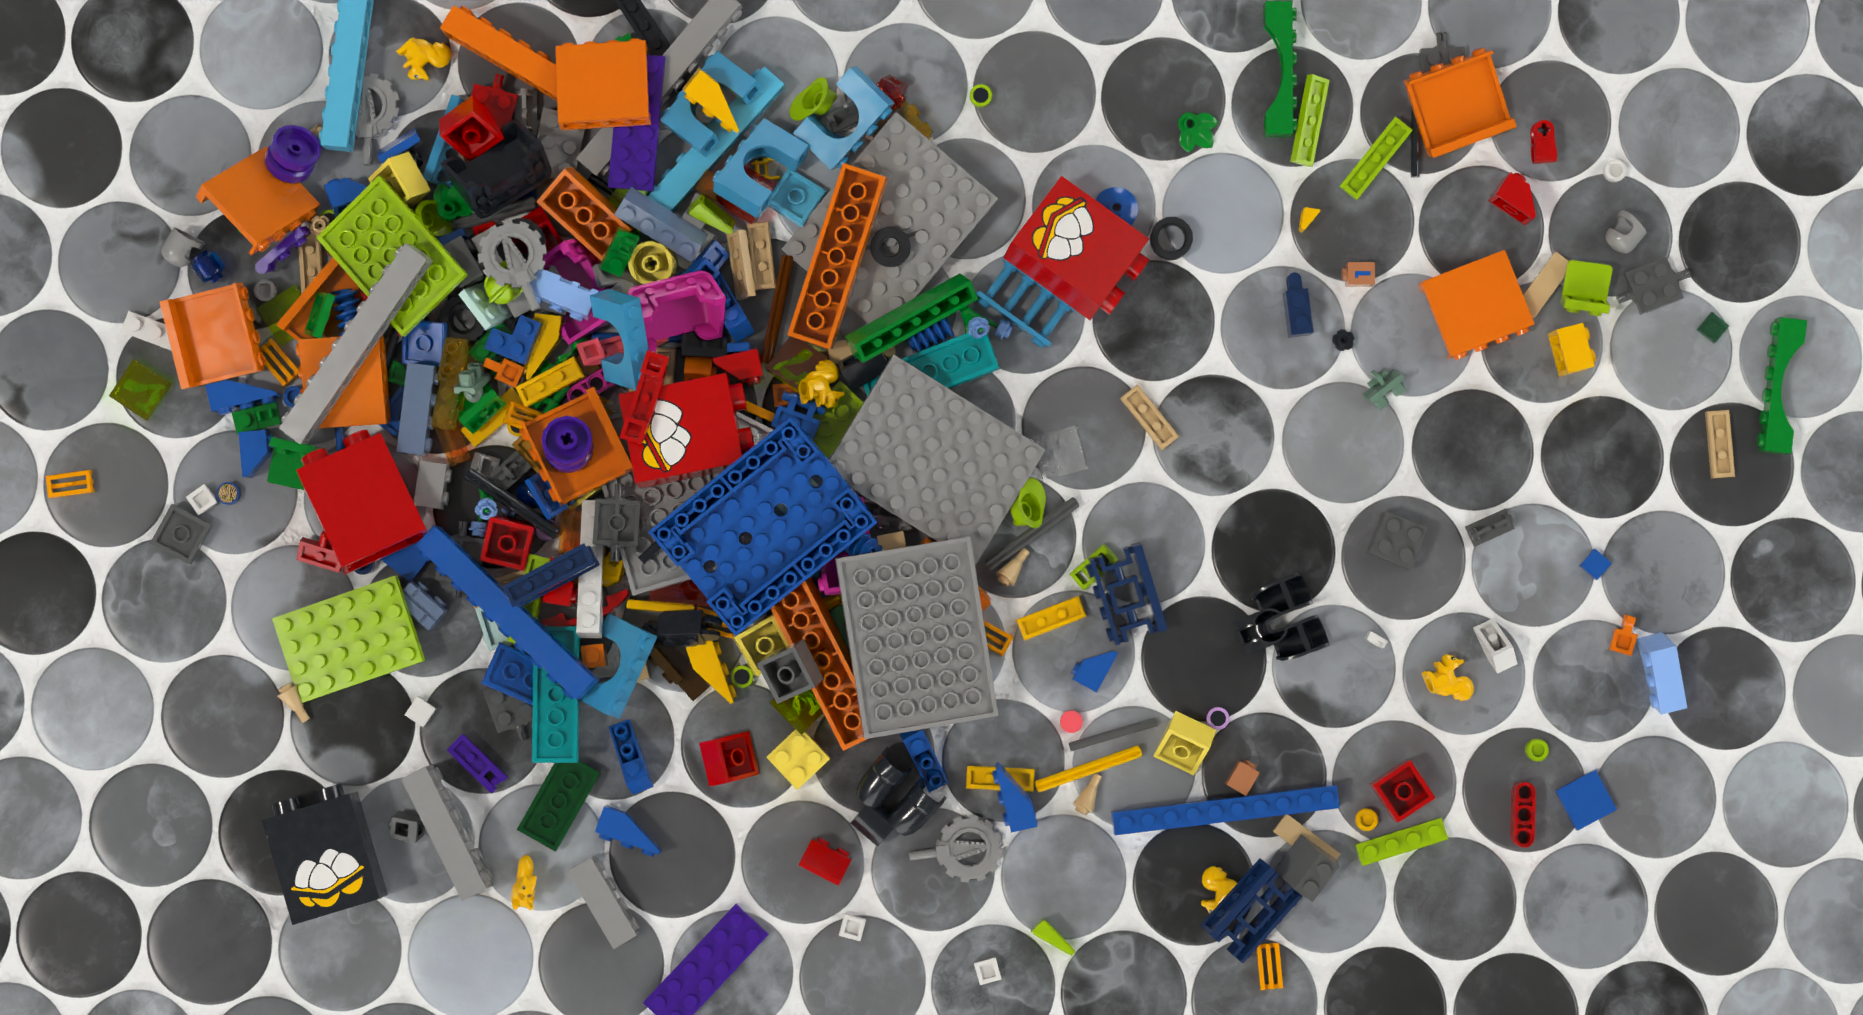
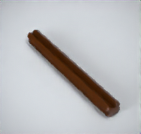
(777, 308)

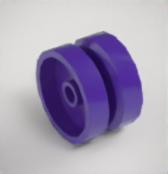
(292, 154)
(578, 437)

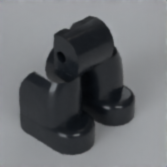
(1274, 601)
(906, 817)

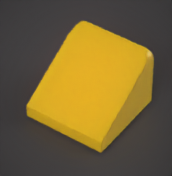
(1307, 217)

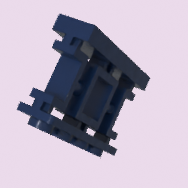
(551, 575)
(1143, 588)
(1240, 900)

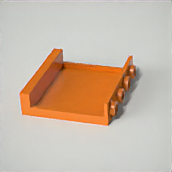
(602, 84)
(1458, 103)
(259, 202)
(329, 279)
(1477, 304)
(212, 335)
(365, 397)
(608, 457)

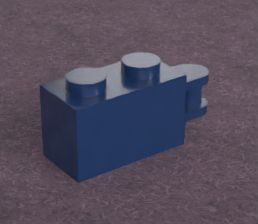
(1297, 307)

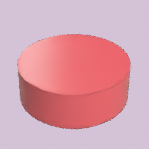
(1071, 721)

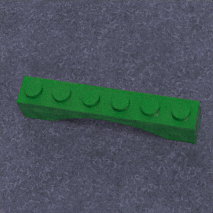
(1278, 23)
(1776, 432)

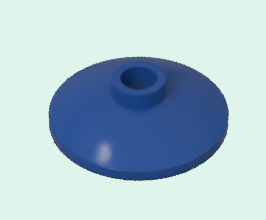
(1123, 198)

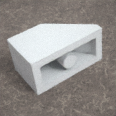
(1495, 645)

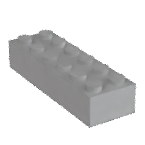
(447, 831)

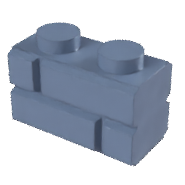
(423, 606)

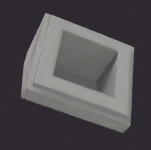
(484, 463)

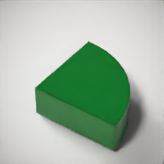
(397, 373)

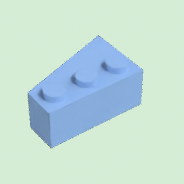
(563, 294)
(1662, 673)

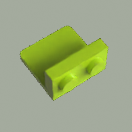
(1586, 287)

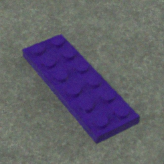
(636, 146)
(707, 965)

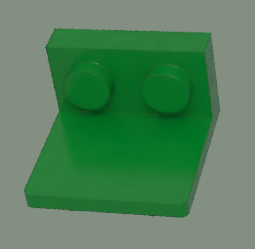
(478, 413)
(286, 461)

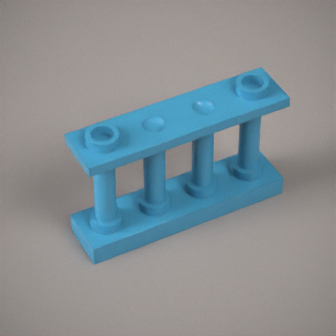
(986, 301)

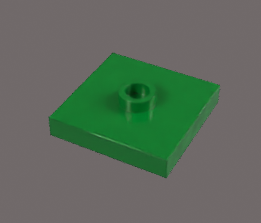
(319, 314)

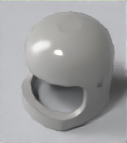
(1623, 236)
(177, 245)

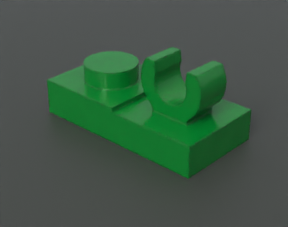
(619, 252)
(257, 418)

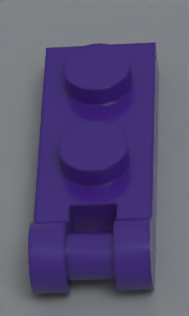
(282, 250)
(476, 762)

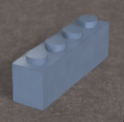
(661, 224)
(417, 410)

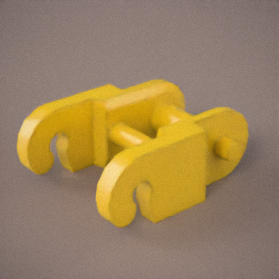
(765, 162)

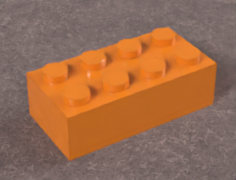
(583, 211)

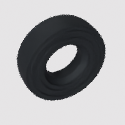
(876, 246)

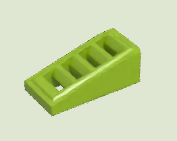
(710, 213)
(1078, 578)
(1047, 933)

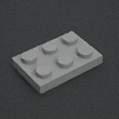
(560, 145)

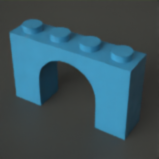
(871, 105)
(681, 116)
(764, 141)
(626, 316)
(635, 648)

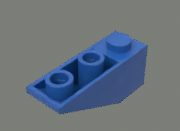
(734, 317)
(230, 395)
(630, 757)
(924, 759)
(1018, 804)
(622, 827)

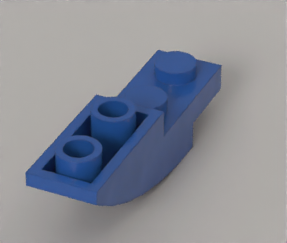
(709, 259)

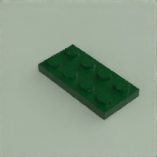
(558, 803)

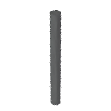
(1109, 735)

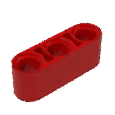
(1517, 804)

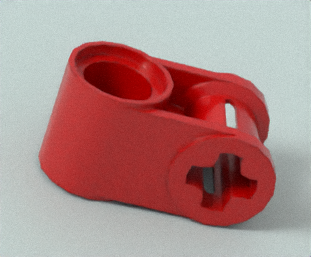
(1543, 146)

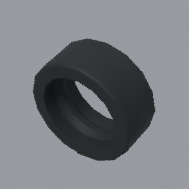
(1169, 221)

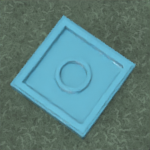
(796, 197)

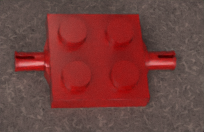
(499, 102)

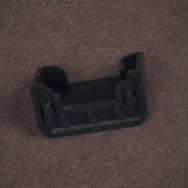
(500, 173)

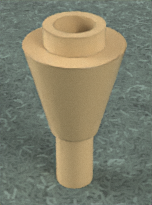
(1009, 573)
(290, 696)
(1086, 800)

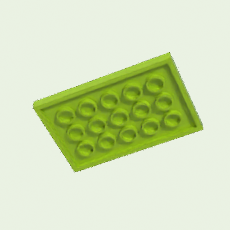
(370, 233)
(348, 639)

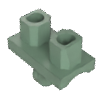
(472, 382)
(1382, 384)

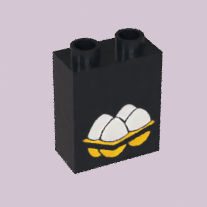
(323, 854)

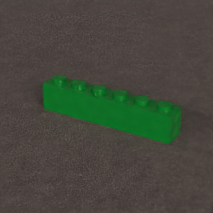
(911, 317)

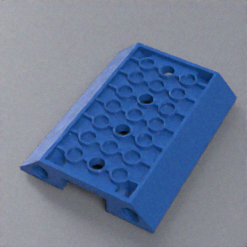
(782, 547)

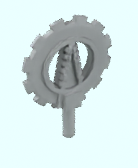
(368, 123)
(519, 271)
(950, 850)

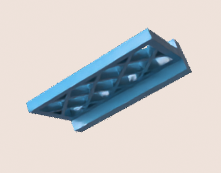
(439, 150)

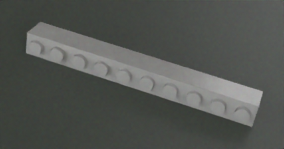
(680, 59)
(355, 344)

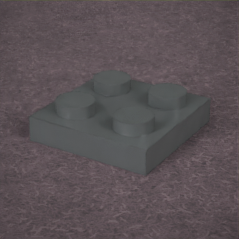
(181, 534)

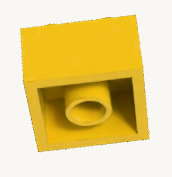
(1571, 349)

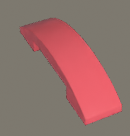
(595, 350)

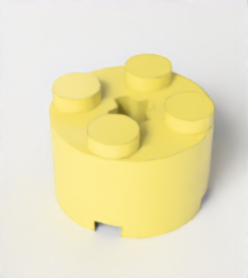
(642, 256)

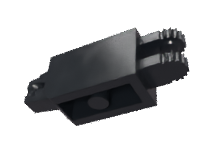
(684, 628)

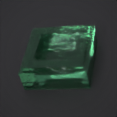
(1712, 327)

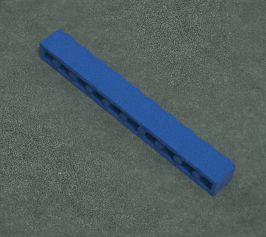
(515, 621)
(1225, 809)

